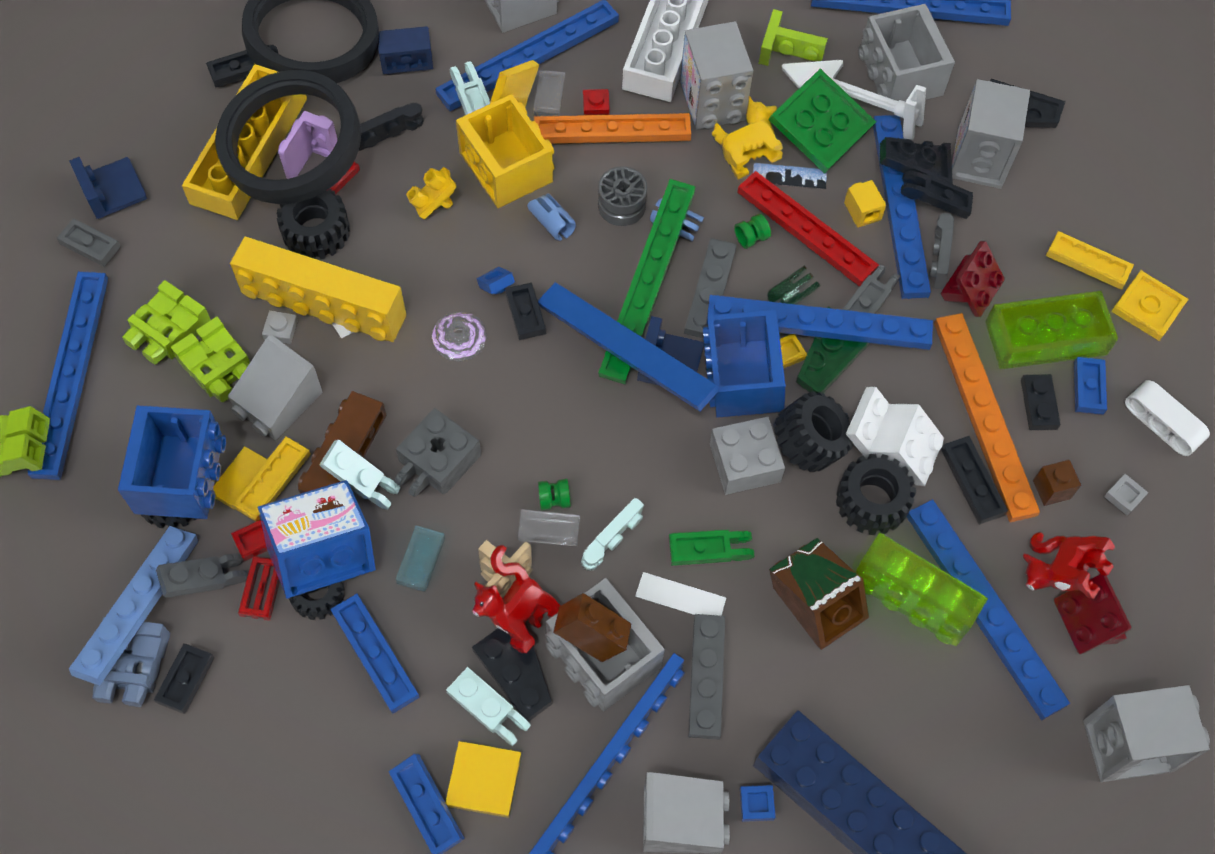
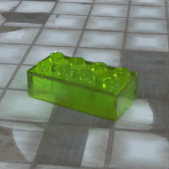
(1051, 329)
(919, 590)

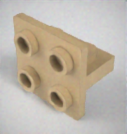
(503, 583)

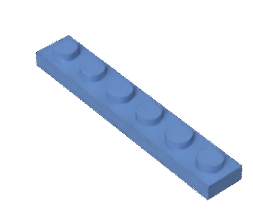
(130, 608)

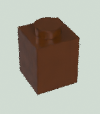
(1057, 482)

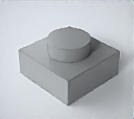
(280, 326)
(1126, 494)

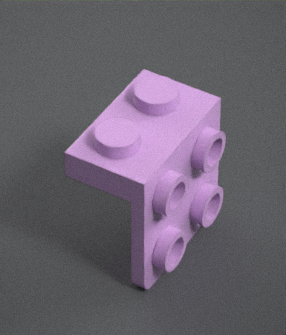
(307, 135)

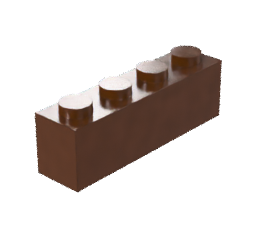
(355, 426)

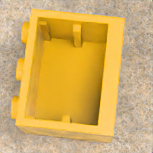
(505, 150)

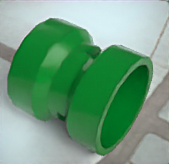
(752, 231)
(561, 494)

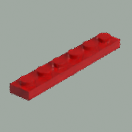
(807, 228)

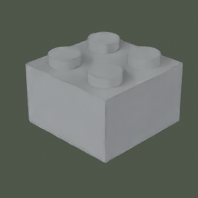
(746, 455)

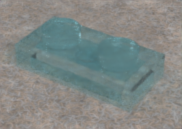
(420, 558)

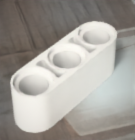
(1167, 418)

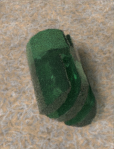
(789, 292)

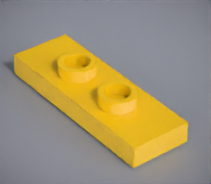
(1090, 260)
(271, 478)

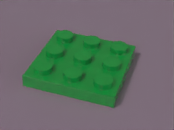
(822, 120)

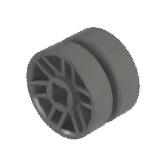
(622, 196)

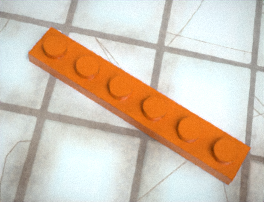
(615, 128)

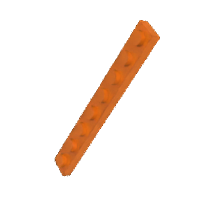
(986, 418)

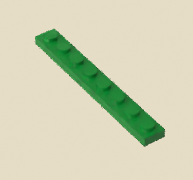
(650, 271)

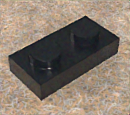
(525, 311)
(1040, 402)
(184, 678)

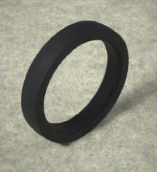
(337, 69)
(271, 88)

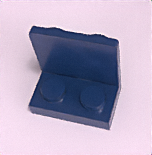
(405, 50)
(109, 186)
(683, 349)

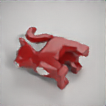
(1070, 565)
(521, 602)

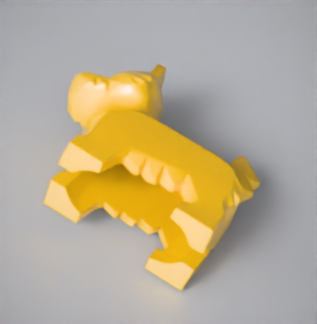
(751, 140)

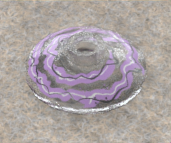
(463, 345)

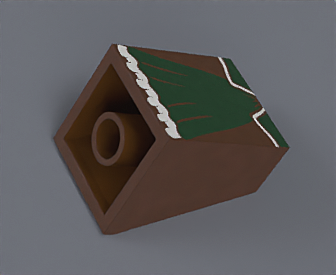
(821, 592)

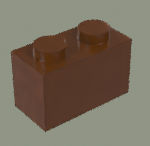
(592, 627)

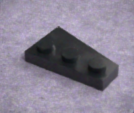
(1042, 109)
(922, 158)
(515, 673)

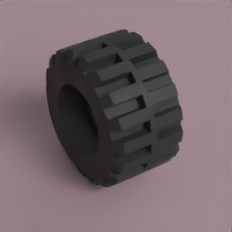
(319, 239)
(813, 431)
(885, 475)

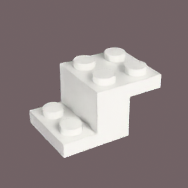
(896, 431)

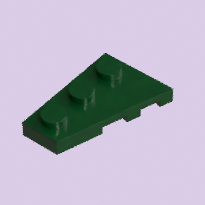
(827, 361)

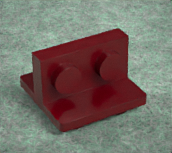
(975, 280)
(1093, 620)

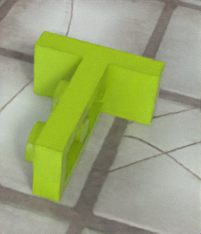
(790, 42)

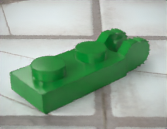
(708, 547)

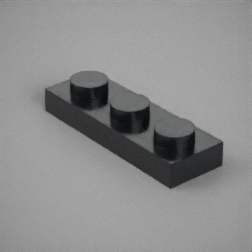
(974, 480)

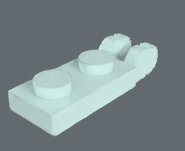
(471, 94)
(360, 474)
(611, 535)
(486, 705)

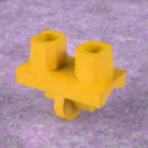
(434, 194)

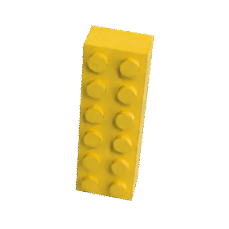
(258, 143)
(319, 289)

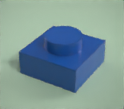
(495, 280)
(757, 803)

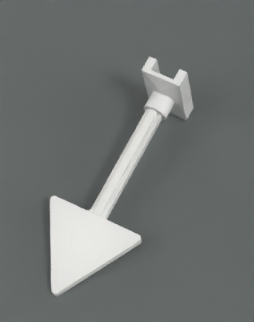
(911, 110)

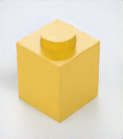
(864, 203)

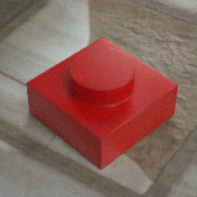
(596, 102)

